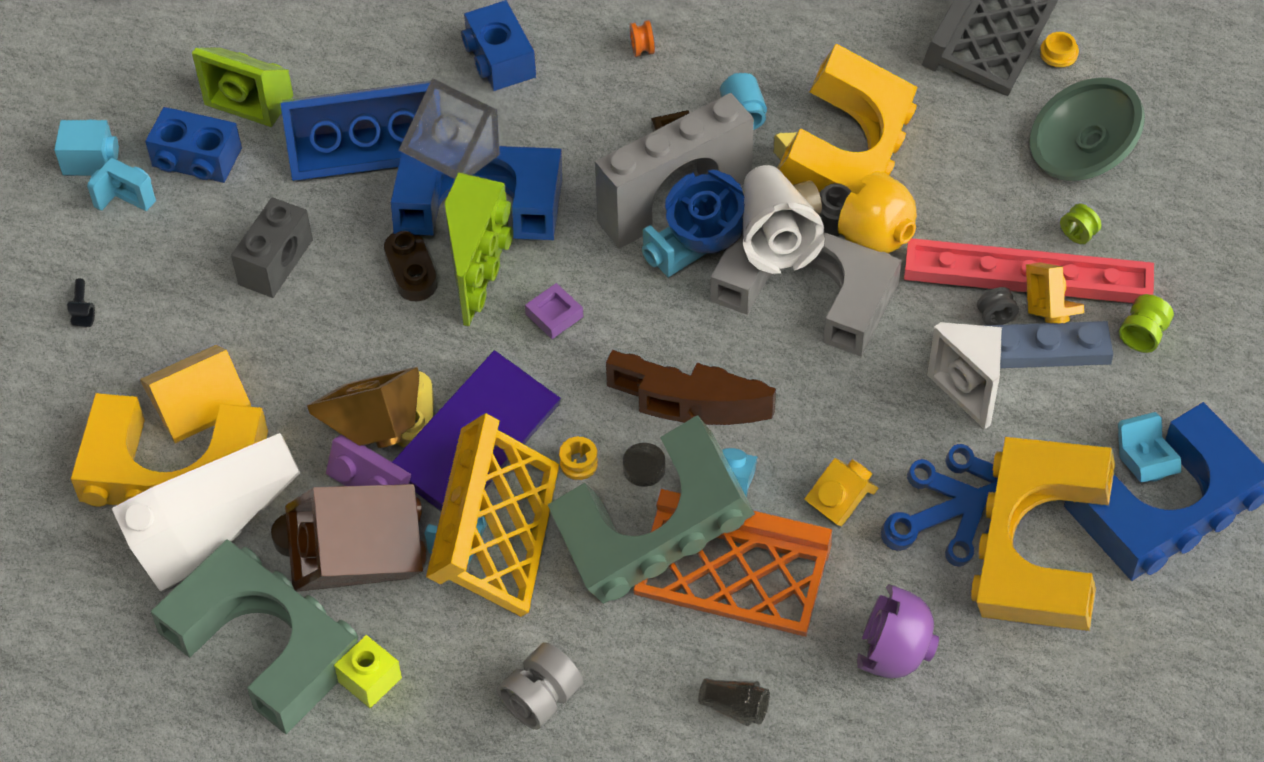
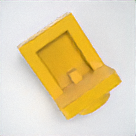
(841, 490)

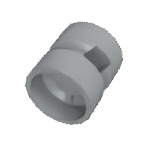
(544, 681)

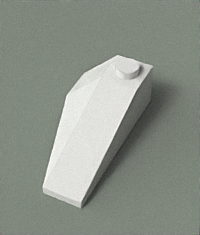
(193, 514)

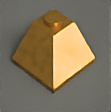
(371, 408)

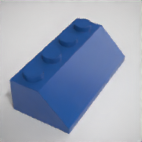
(349, 129)

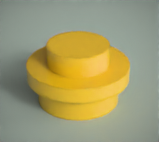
(1059, 49)

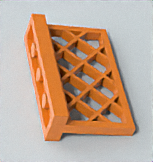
(760, 531)

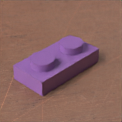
(361, 466)

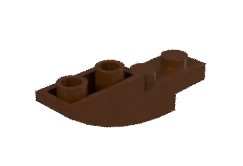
(676, 396)

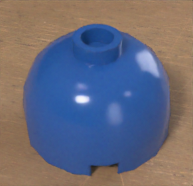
(706, 211)

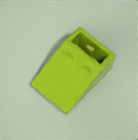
(477, 235)

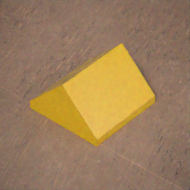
(191, 391)

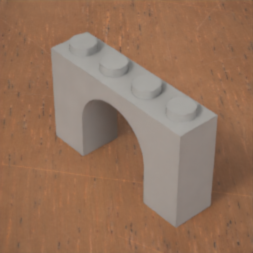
(629, 177)
(863, 275)

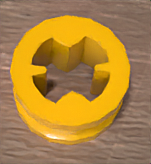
(576, 470)

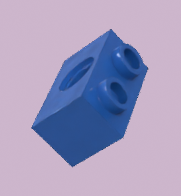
(498, 45)

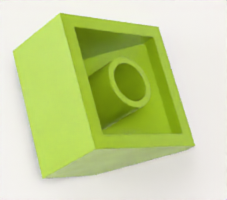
(242, 84)

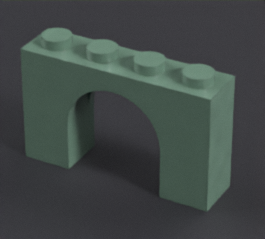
(707, 508)
(237, 584)

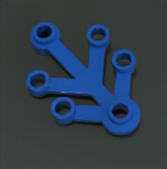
(966, 502)

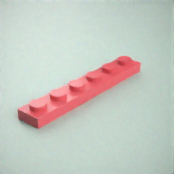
(1006, 267)

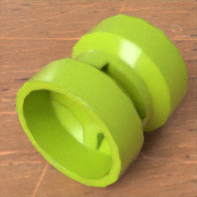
(1145, 325)

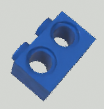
(193, 144)

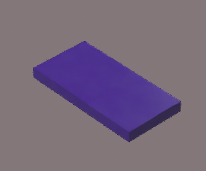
(493, 389)

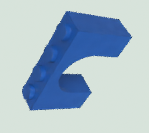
(529, 175)
(1144, 536)

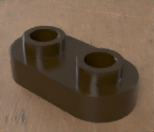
(408, 262)

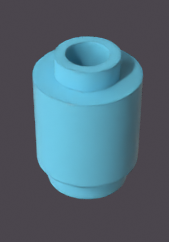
(747, 92)

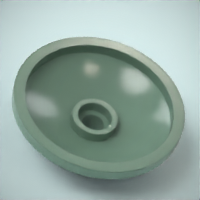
(1087, 129)

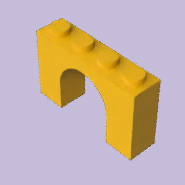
(875, 100)
(107, 452)
(1028, 476)

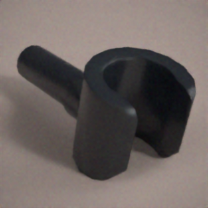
(81, 311)

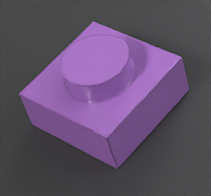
(554, 311)

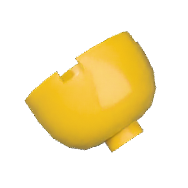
(879, 215)

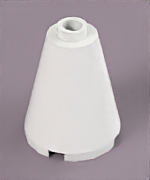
(778, 222)

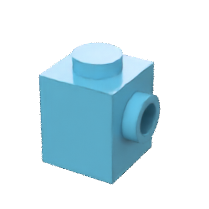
(84, 146)

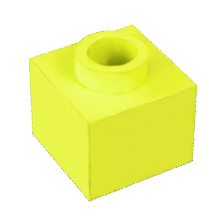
(366, 681)

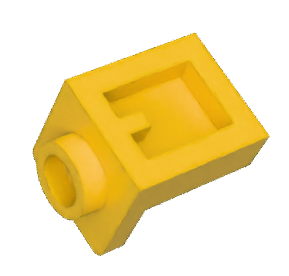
(1046, 293)

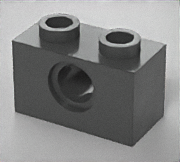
(272, 247)

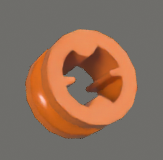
(642, 38)

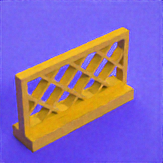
(461, 510)

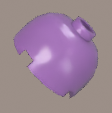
(898, 635)

